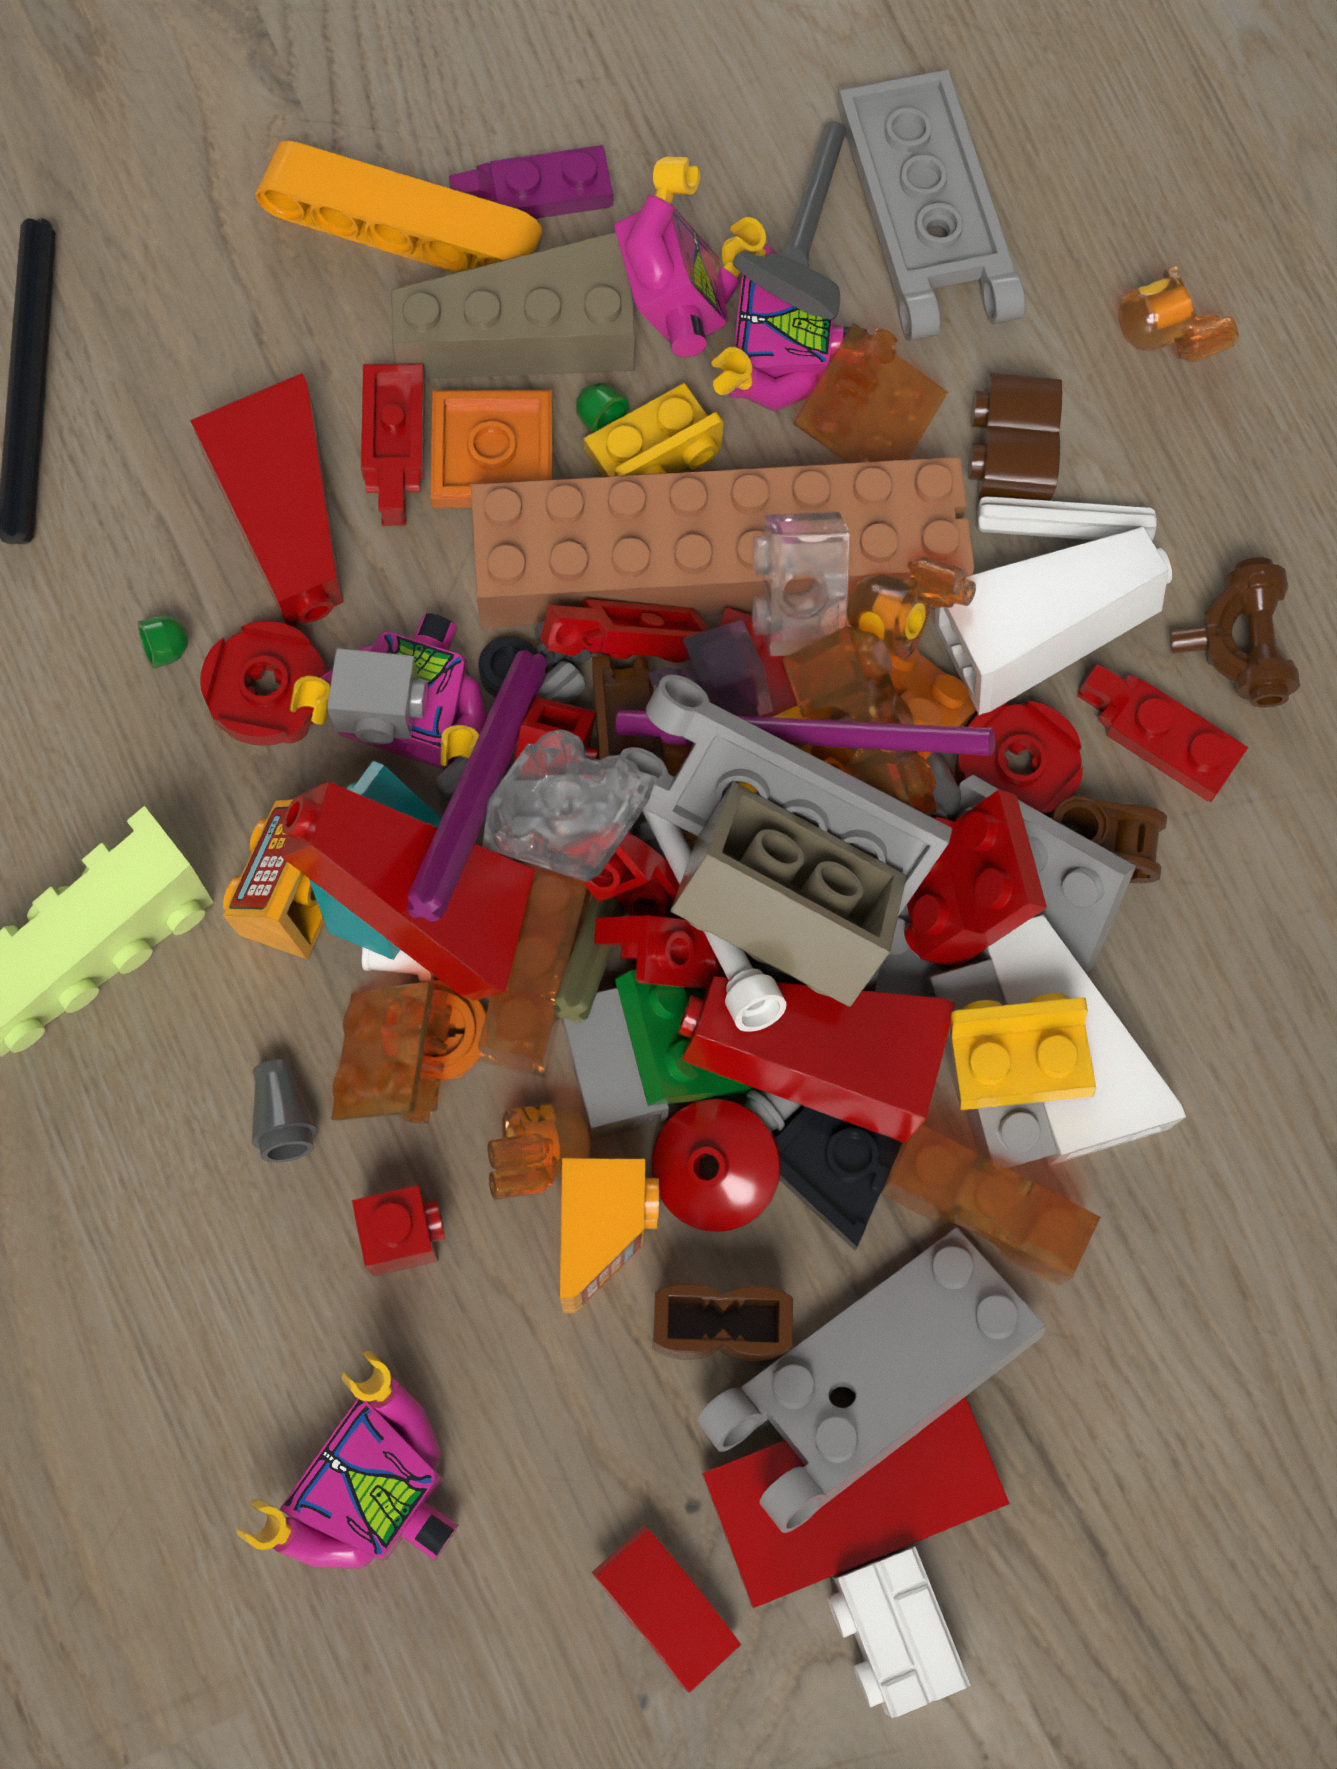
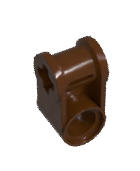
(1119, 828)

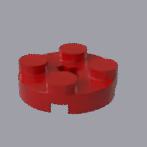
(246, 657)
(1042, 734)

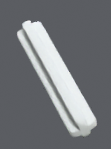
(1061, 518)

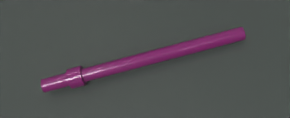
(840, 734)

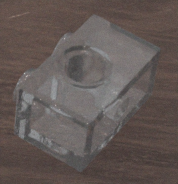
(793, 547)

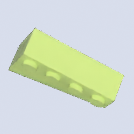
(95, 929)

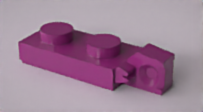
(543, 182)

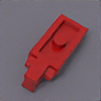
(393, 436)
(621, 629)
(1163, 731)

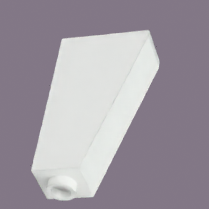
(1051, 613)
(1129, 1091)

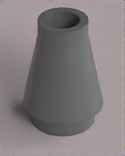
(280, 1114)

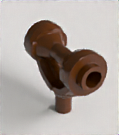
(1264, 673)

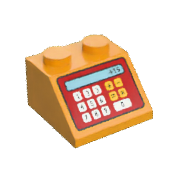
(272, 897)
(602, 1222)

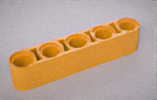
(392, 210)

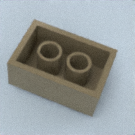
(791, 895)

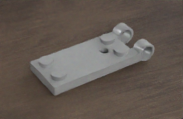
(922, 175)
(785, 775)
(903, 1352)

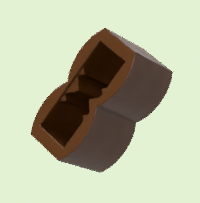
(1017, 437)
(742, 1324)

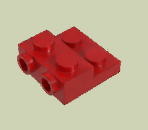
(977, 886)

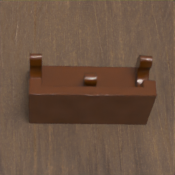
(617, 691)

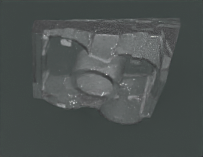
(565, 806)

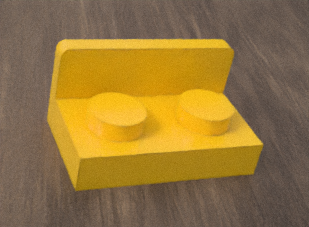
(657, 438)
(1021, 1052)

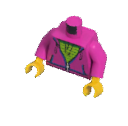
(671, 267)
(776, 345)
(454, 699)
(364, 1485)

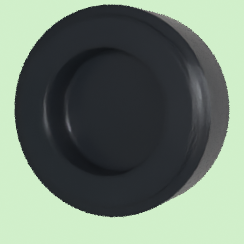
(497, 659)

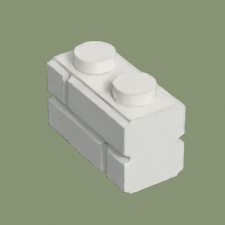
(898, 1632)

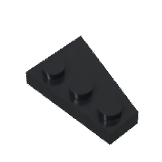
(836, 1169)

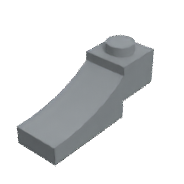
(1001, 1133)

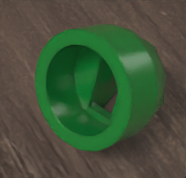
(600, 406)
(162, 640)

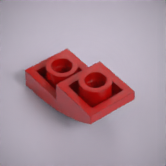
(637, 880)
(666, 1608)

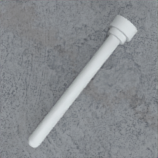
(751, 995)

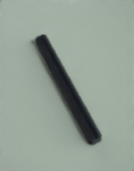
(26, 381)

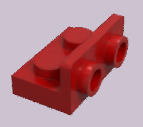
(665, 949)

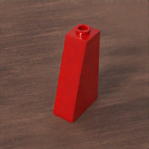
(275, 486)
(368, 864)
(854, 1062)

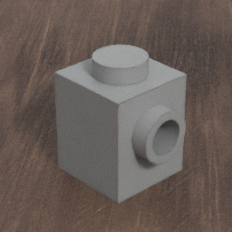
(376, 695)

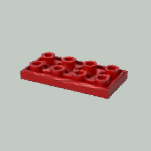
(912, 1494)

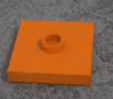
(488, 440)

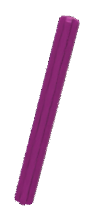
(478, 781)

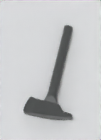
(789, 274)

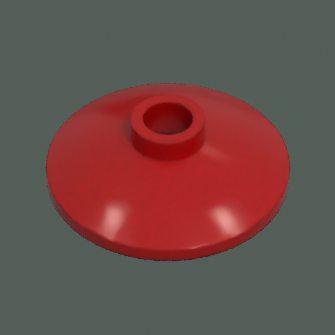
(745, 1157)

